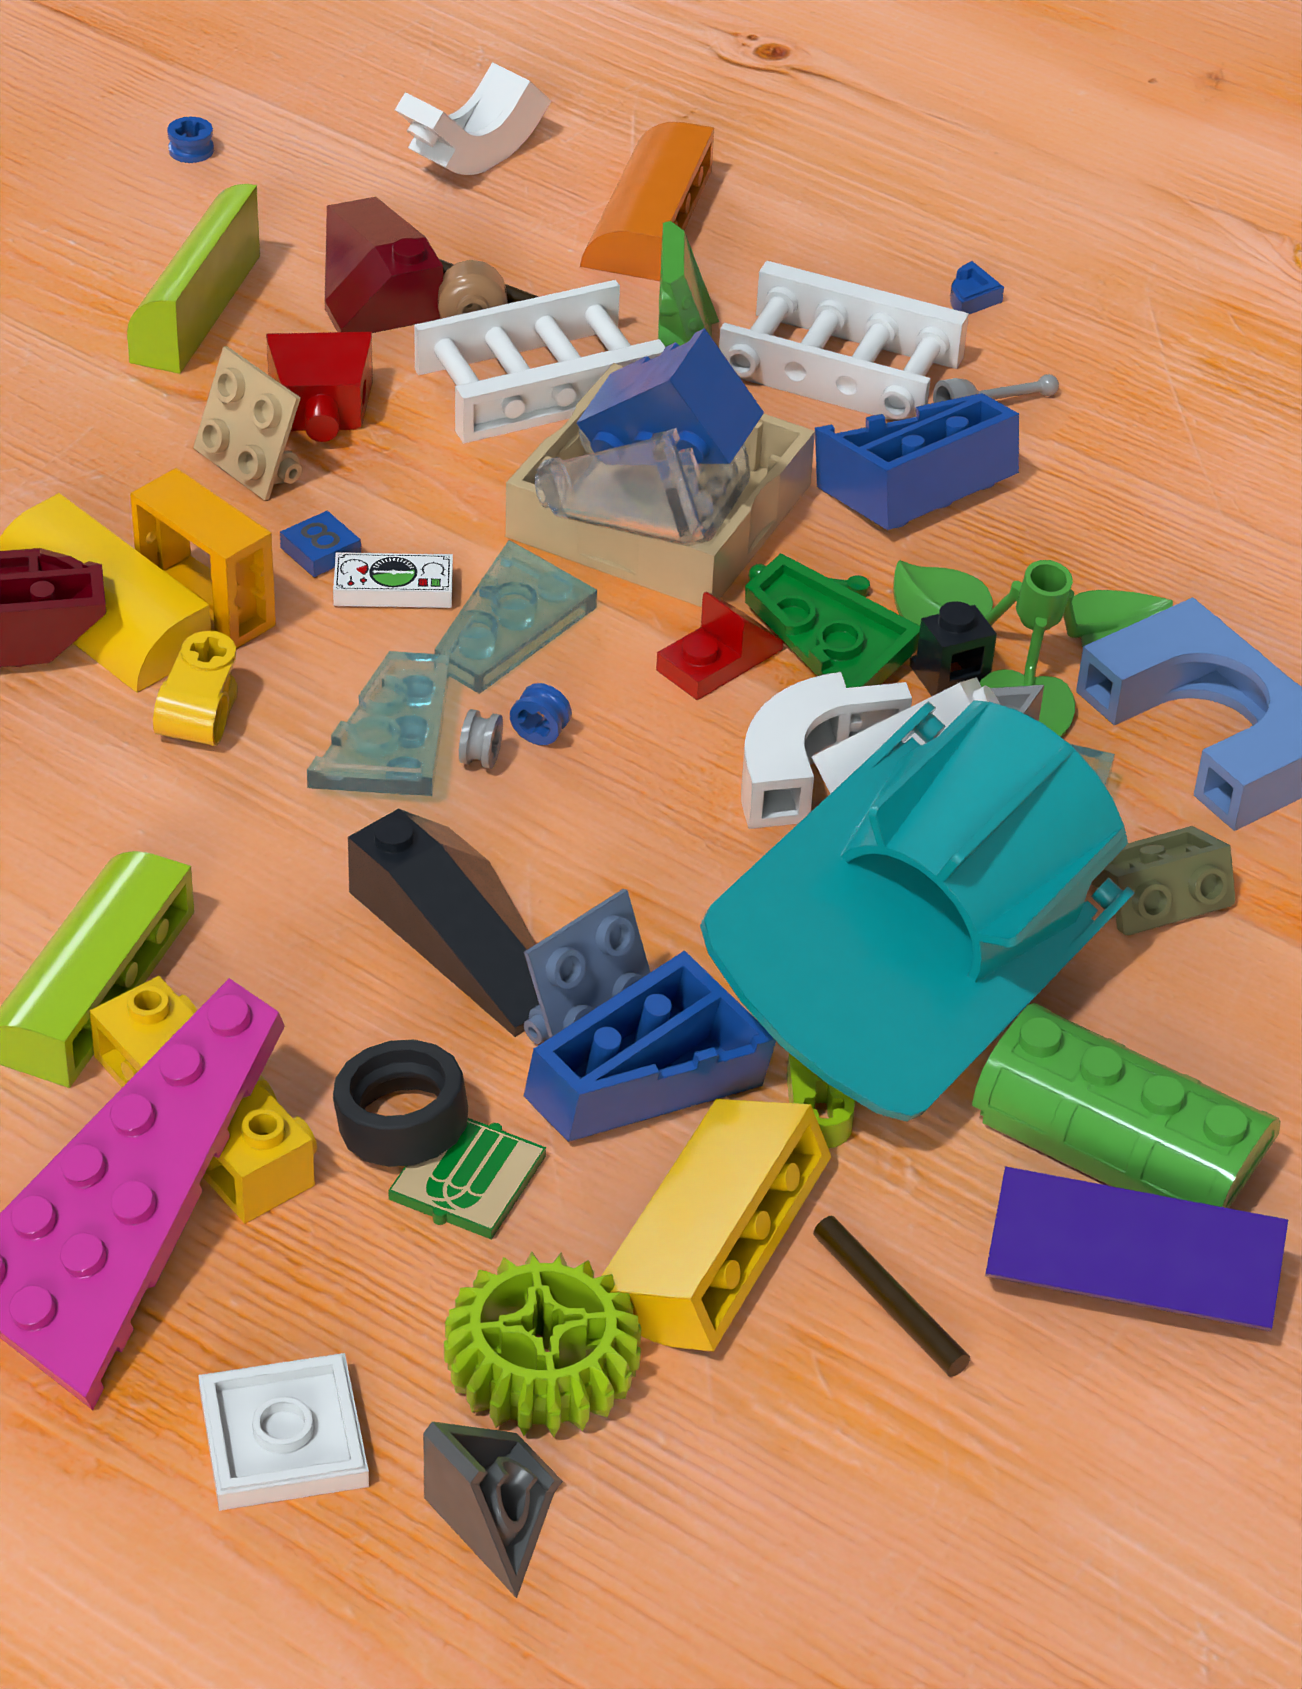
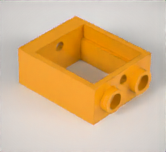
(241, 575)

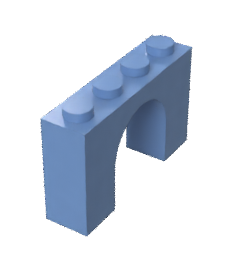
(1199, 657)

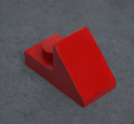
(718, 650)

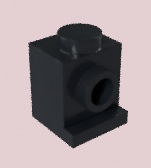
(953, 636)

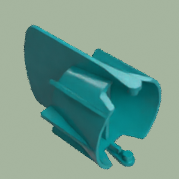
(922, 904)

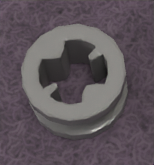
(480, 738)

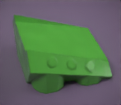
(682, 293)

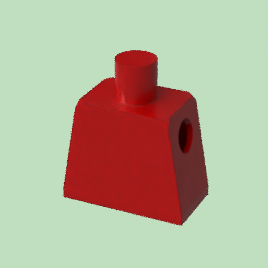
(328, 374)

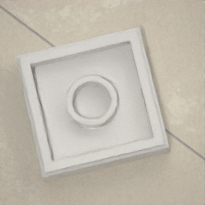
(283, 1431)

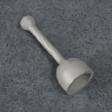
(958, 388)

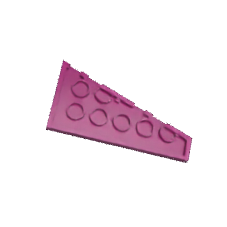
(120, 1192)

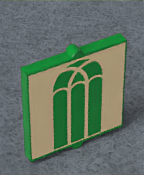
(472, 1180)

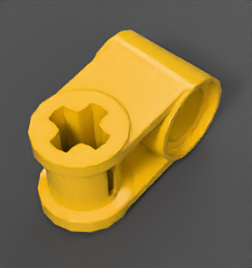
(198, 690)

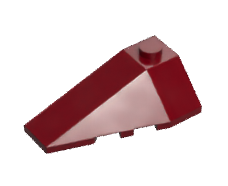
(378, 269)

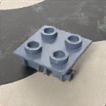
(584, 966)

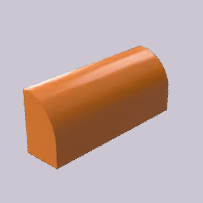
(655, 187)

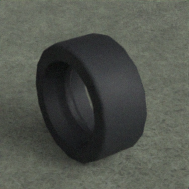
(407, 1137)

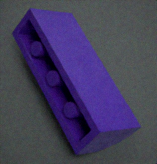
(1137, 1248)

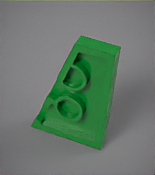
(831, 624)

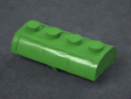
(1119, 1112)

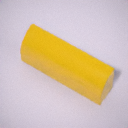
(145, 606)
(718, 1219)

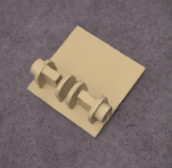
(249, 425)

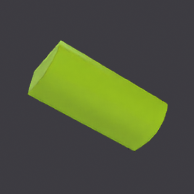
(197, 283)
(95, 955)

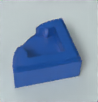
(974, 289)

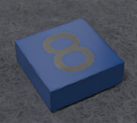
(317, 541)

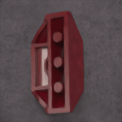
(45, 604)

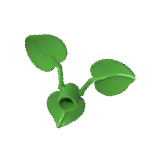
(1041, 604)

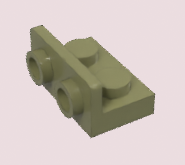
(1172, 878)

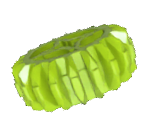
(505, 1365)

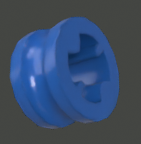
(190, 139)
(547, 701)

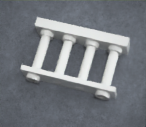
(850, 313)
(526, 395)

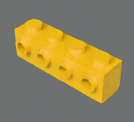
(267, 1149)

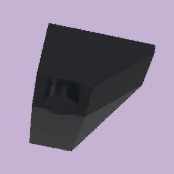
(447, 909)

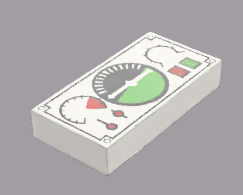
(393, 580)

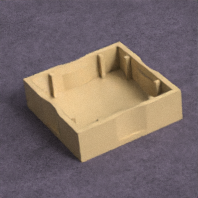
(779, 475)

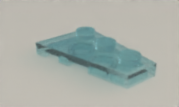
(512, 616)
(392, 733)

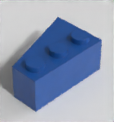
(680, 389)
(921, 461)
(648, 1053)

